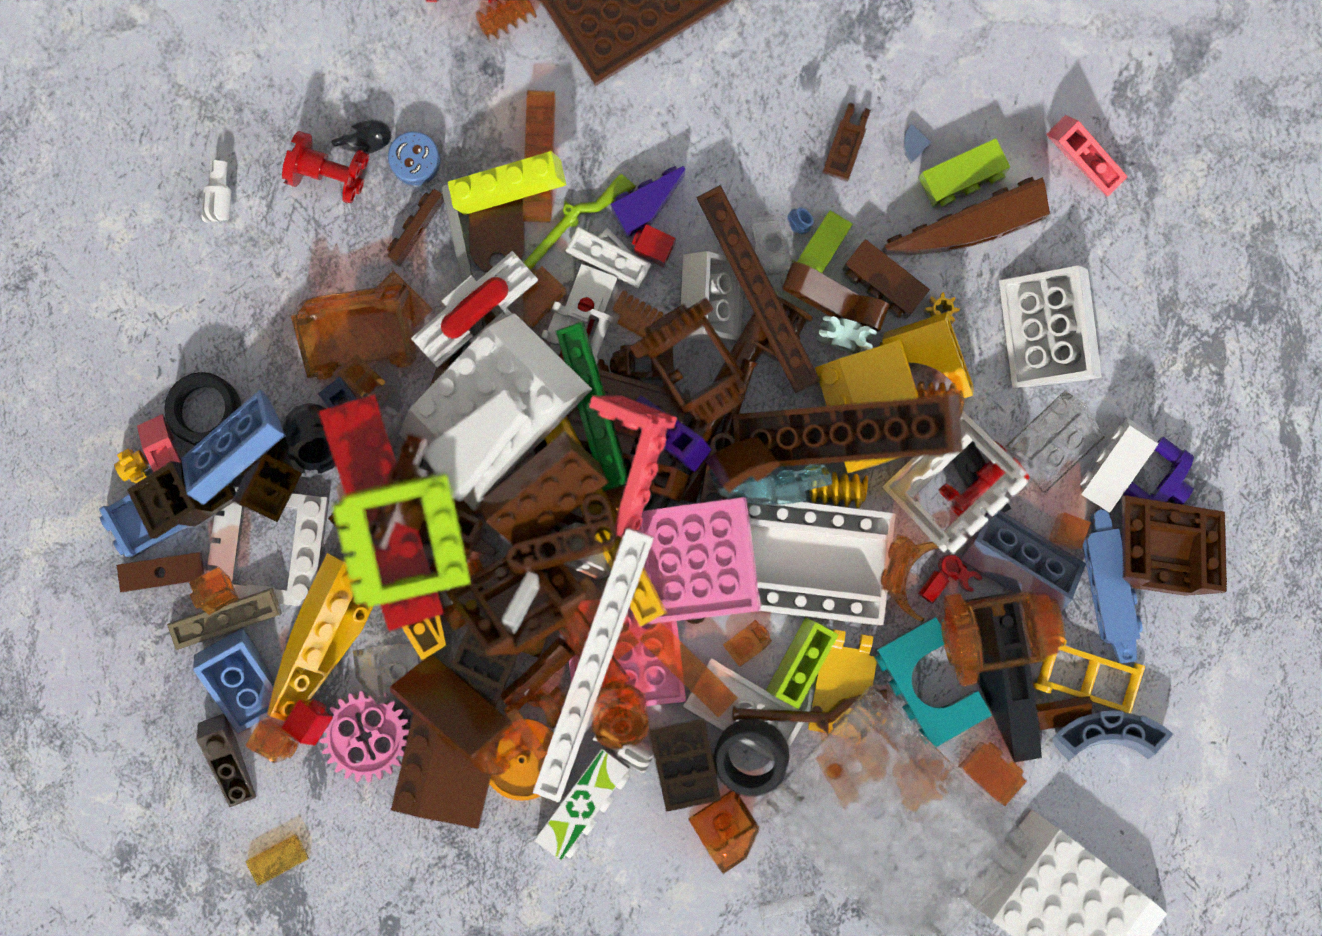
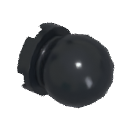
(307, 439)

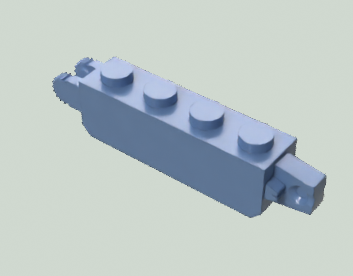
(1110, 592)

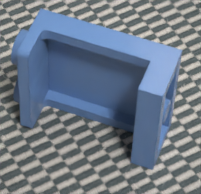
(129, 529)

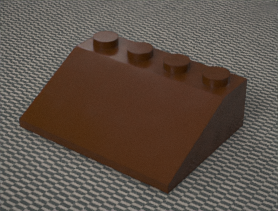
(439, 780)

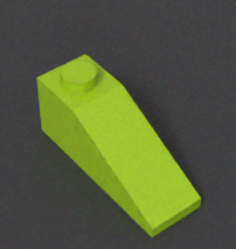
(825, 242)

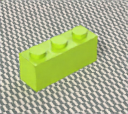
(964, 173)
(802, 662)

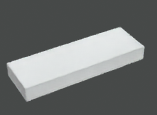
(608, 258)

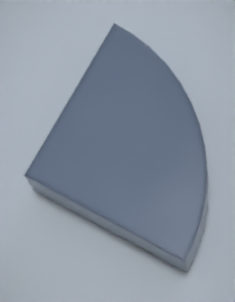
(915, 143)

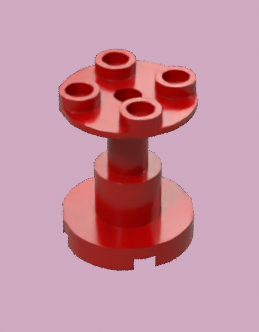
(315, 164)
(986, 478)

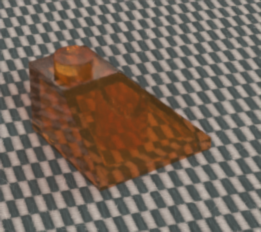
(726, 830)

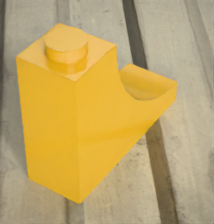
(934, 345)

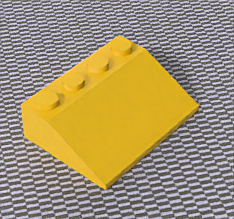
(865, 378)

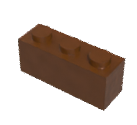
(885, 279)

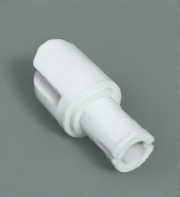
(216, 194)
(636, 757)

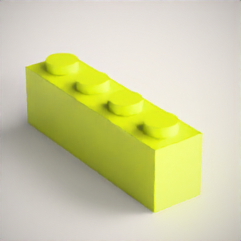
(507, 183)

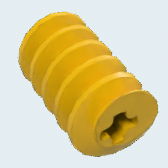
(842, 490)

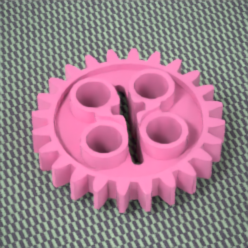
(341, 745)

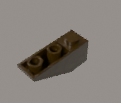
(225, 759)

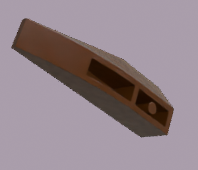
(977, 223)

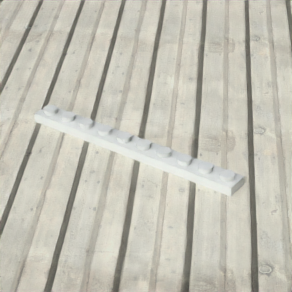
(593, 664)

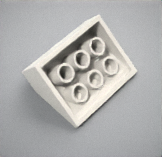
(1050, 328)

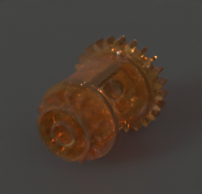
(962, 639)

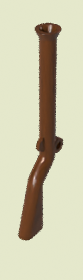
(696, 478)
(816, 715)

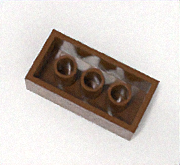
(543, 491)

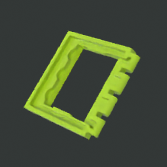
(443, 533)

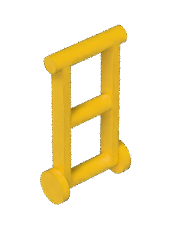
(1089, 679)

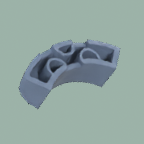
(1112, 728)

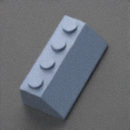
(1023, 559)

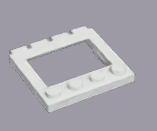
(923, 469)
(305, 550)

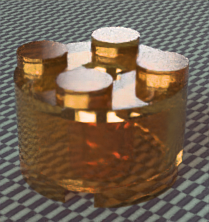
(620, 716)

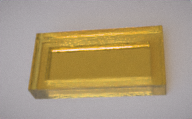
(277, 860)

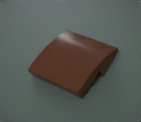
(740, 461)

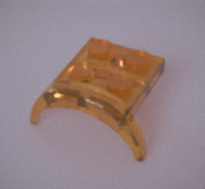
(902, 556)

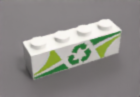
(582, 804)

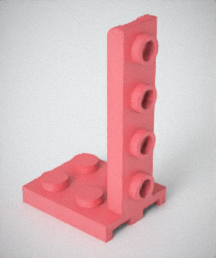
(645, 462)

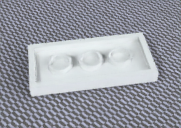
(749, 697)

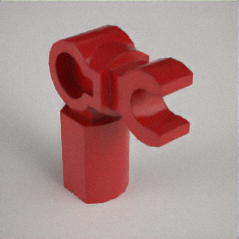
(948, 567)

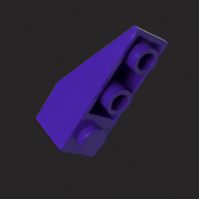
(644, 205)

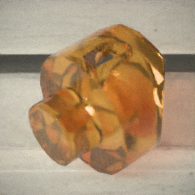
(551, 703)

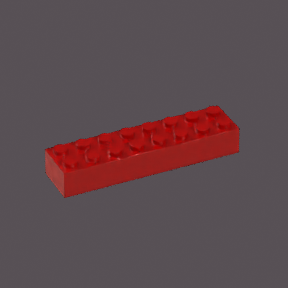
(365, 463)

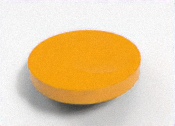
(522, 776)

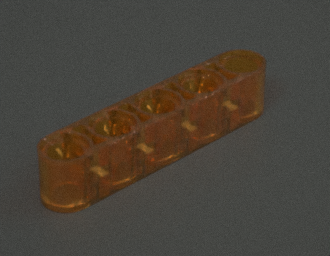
(539, 140)

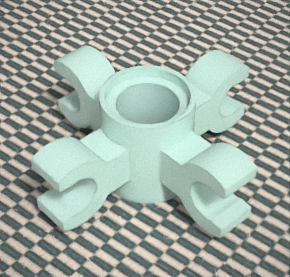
(845, 334)

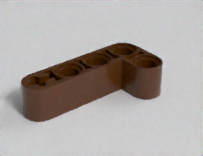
(833, 297)
(560, 541)

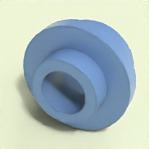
(800, 220)

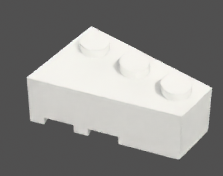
(1118, 464)

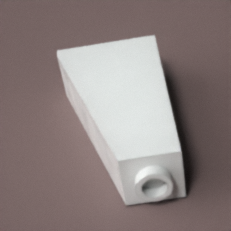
(476, 442)

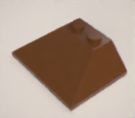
(1173, 547)
(494, 588)

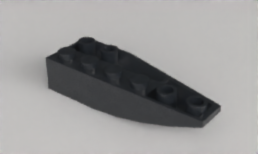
(1009, 689)

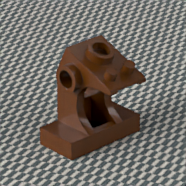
(623, 364)

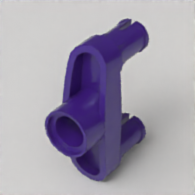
(1172, 485)

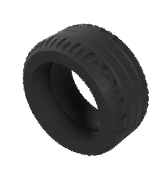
(182, 389)
(751, 784)

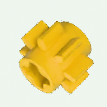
(947, 305)
(131, 465)

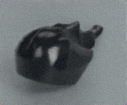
(370, 134)

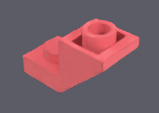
(157, 442)

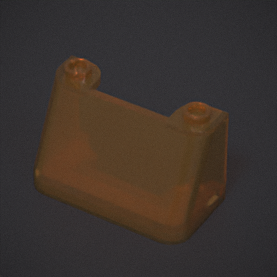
(360, 322)

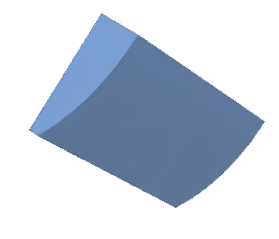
(231, 447)

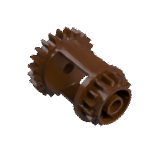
(672, 328)

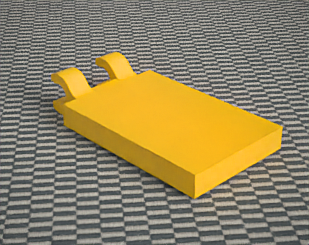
(843, 675)

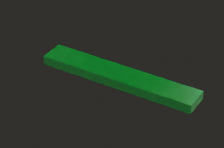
(599, 430)

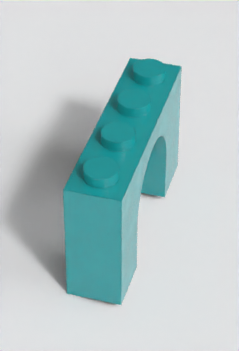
(899, 660)

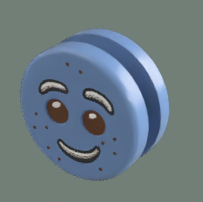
(414, 158)

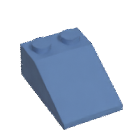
(236, 679)

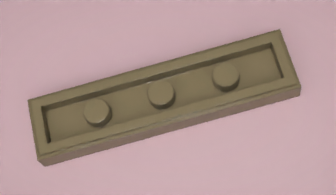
(227, 619)

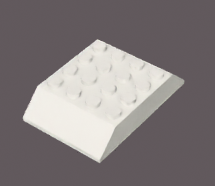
(500, 359)
(821, 560)
(1068, 892)

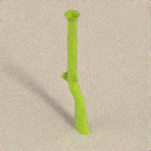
(618, 186)

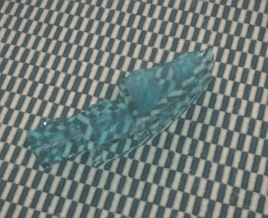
(784, 488)

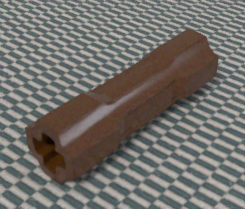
(542, 670)

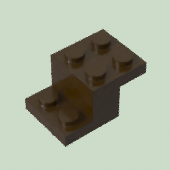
(268, 483)
(164, 501)
(480, 671)
(684, 764)

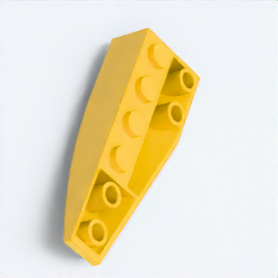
(319, 638)

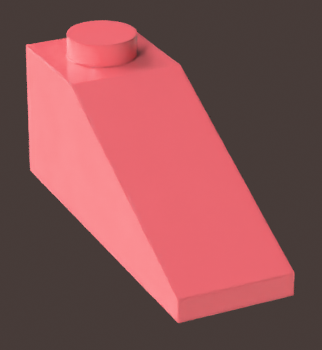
(1086, 154)

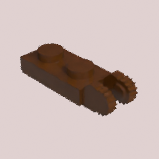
(846, 145)

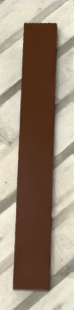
(758, 289)

